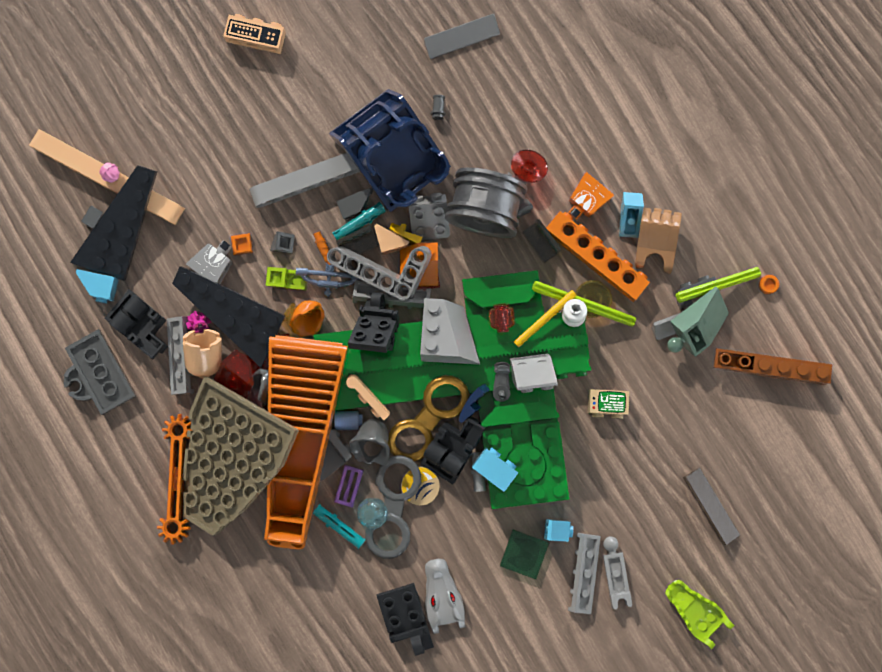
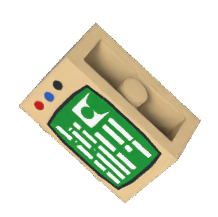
(608, 402)

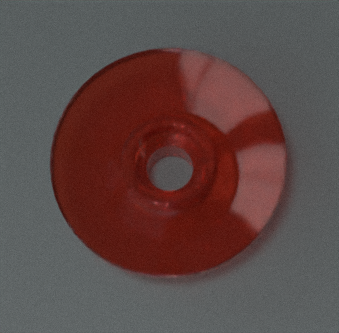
(531, 160)

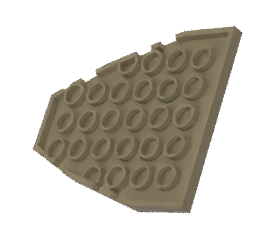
(230, 455)

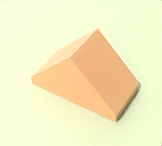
(389, 241)

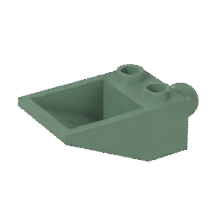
(699, 323)

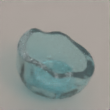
(369, 514)

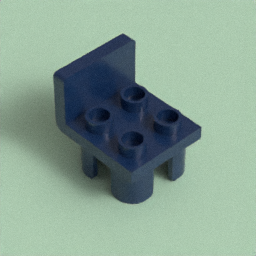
(392, 149)

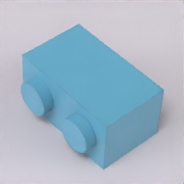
(495, 469)

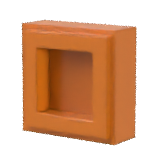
(241, 244)

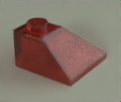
(236, 374)

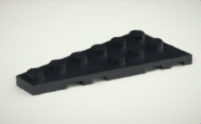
(115, 236)
(239, 317)

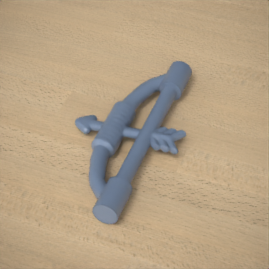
(303, 272)

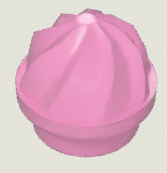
(109, 172)

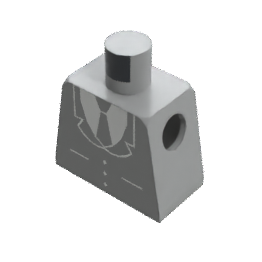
(212, 262)

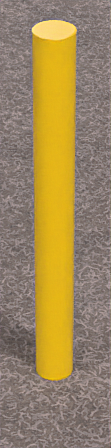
(544, 319)

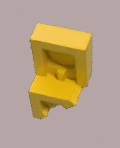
(401, 231)

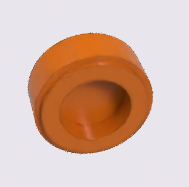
(769, 284)

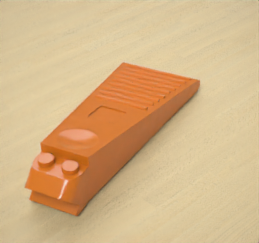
(303, 393)

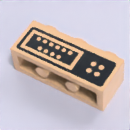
(254, 33)

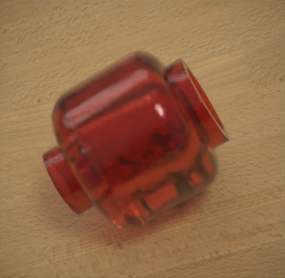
(501, 317)

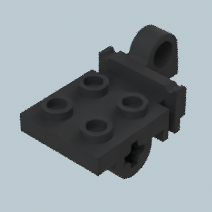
(138, 323)
(375, 326)
(452, 449)
(405, 617)

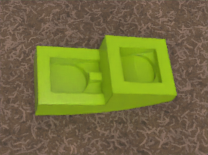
(285, 279)

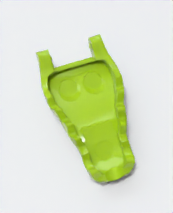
(699, 614)

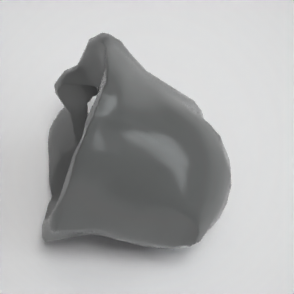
(374, 431)

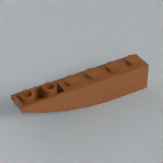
(773, 366)

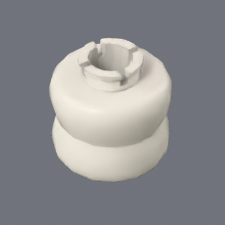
(574, 313)

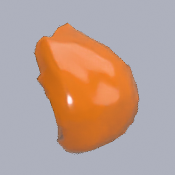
(307, 318)

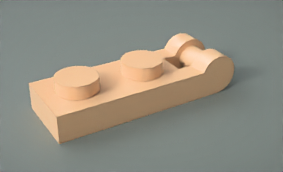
(366, 395)

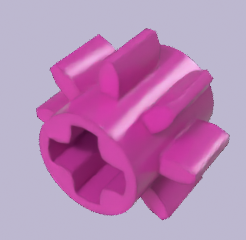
(197, 322)

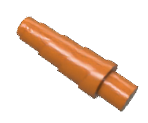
(322, 246)

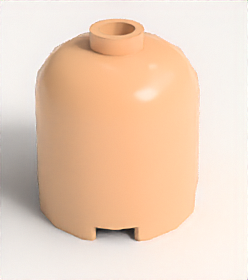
(202, 352)

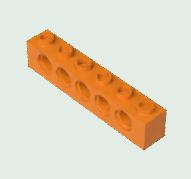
(639, 279)

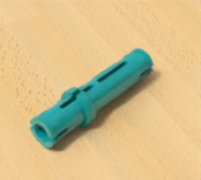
(361, 220)
(320, 511)

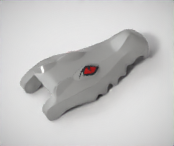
(443, 599)

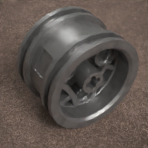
(486, 202)

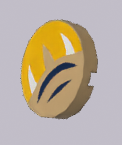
(428, 489)

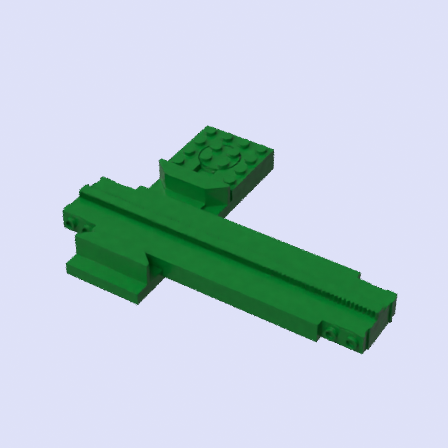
(520, 428)

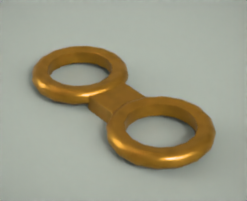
(428, 416)

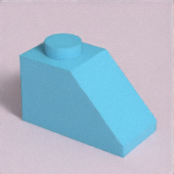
(631, 214)
(98, 285)
(558, 530)

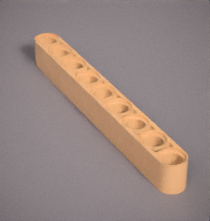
(90, 168)

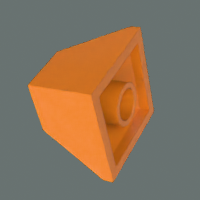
(430, 276)

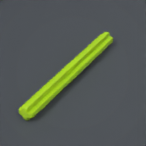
(591, 306)

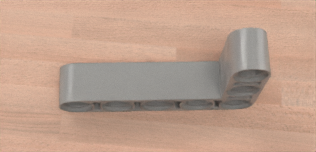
(381, 272)

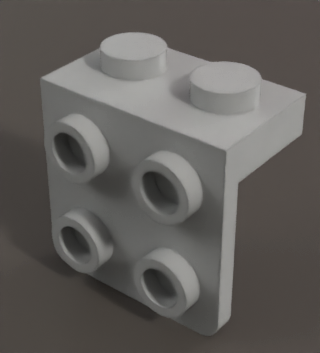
(428, 217)

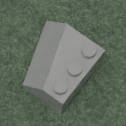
(446, 334)

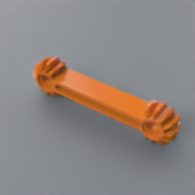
(176, 481)

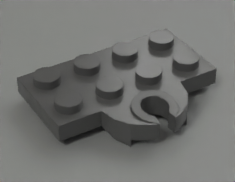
(97, 373)

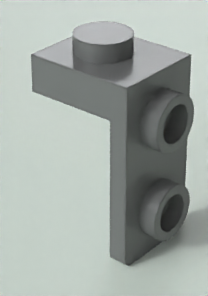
(684, 305)

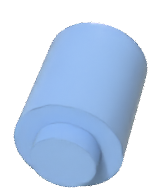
(348, 420)

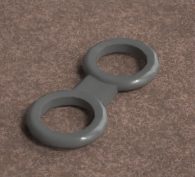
(395, 506)

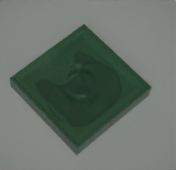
(524, 554)

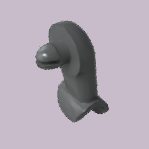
(501, 387)

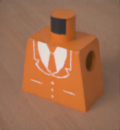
(588, 197)

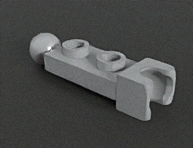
(616, 573)

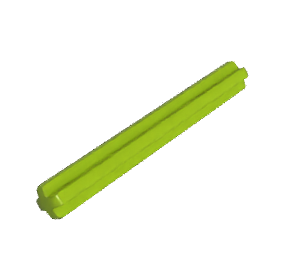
(720, 284)

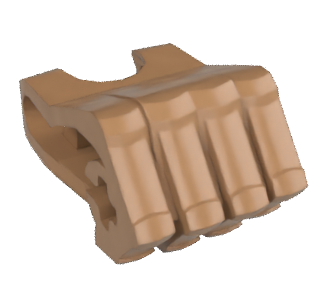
(658, 236)

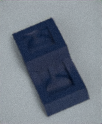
(471, 405)

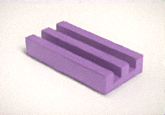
(353, 470)

